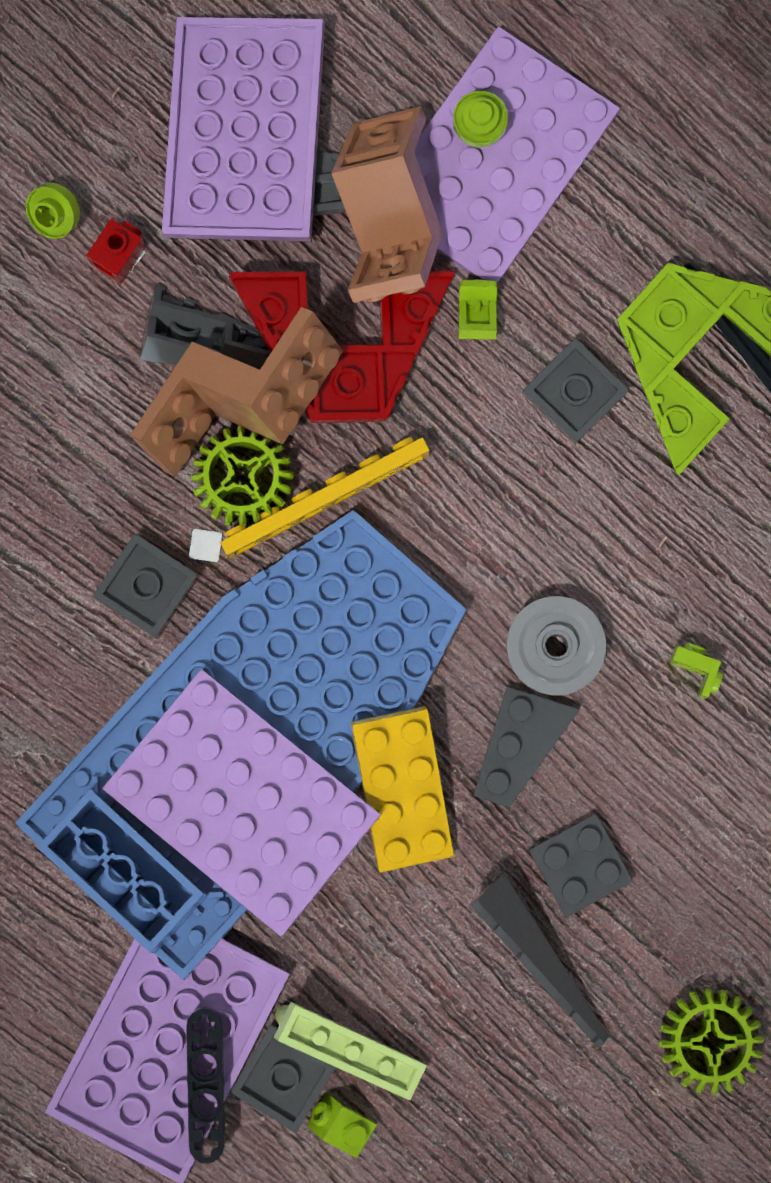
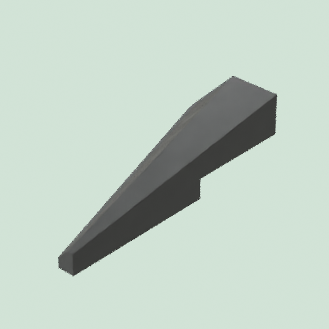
(175, 324)
(514, 925)

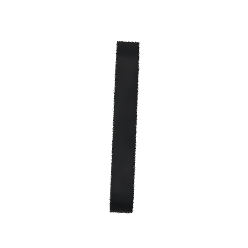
(201, 1084)

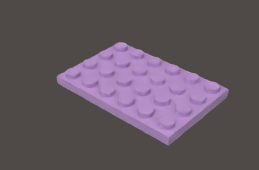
(243, 129)
(502, 192)
(241, 802)
(132, 1062)

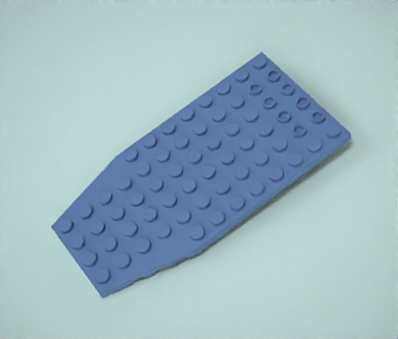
(305, 645)

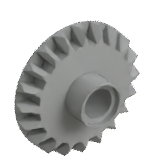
(562, 619)

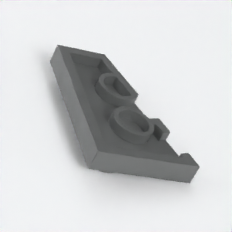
(519, 743)

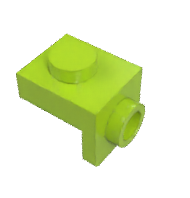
(477, 309)
(694, 659)
(340, 1125)

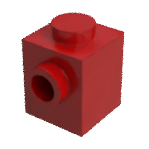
(116, 249)

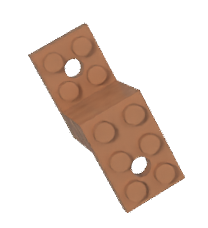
(387, 205)
(256, 399)

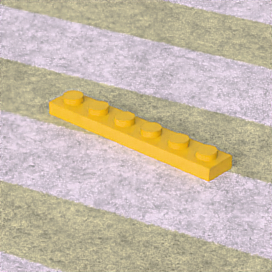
(338, 489)

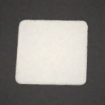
(205, 545)

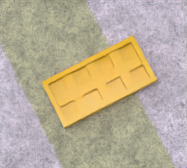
(404, 787)

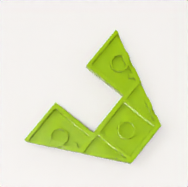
(666, 326)

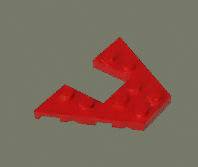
(365, 376)

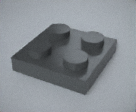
(575, 391)
(145, 586)
(580, 865)
(282, 1081)

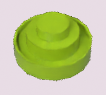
(480, 119)
(52, 210)

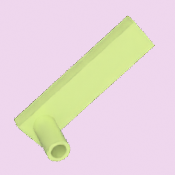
(348, 1050)

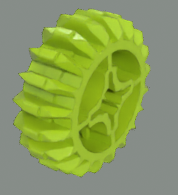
(228, 487)
(713, 1059)

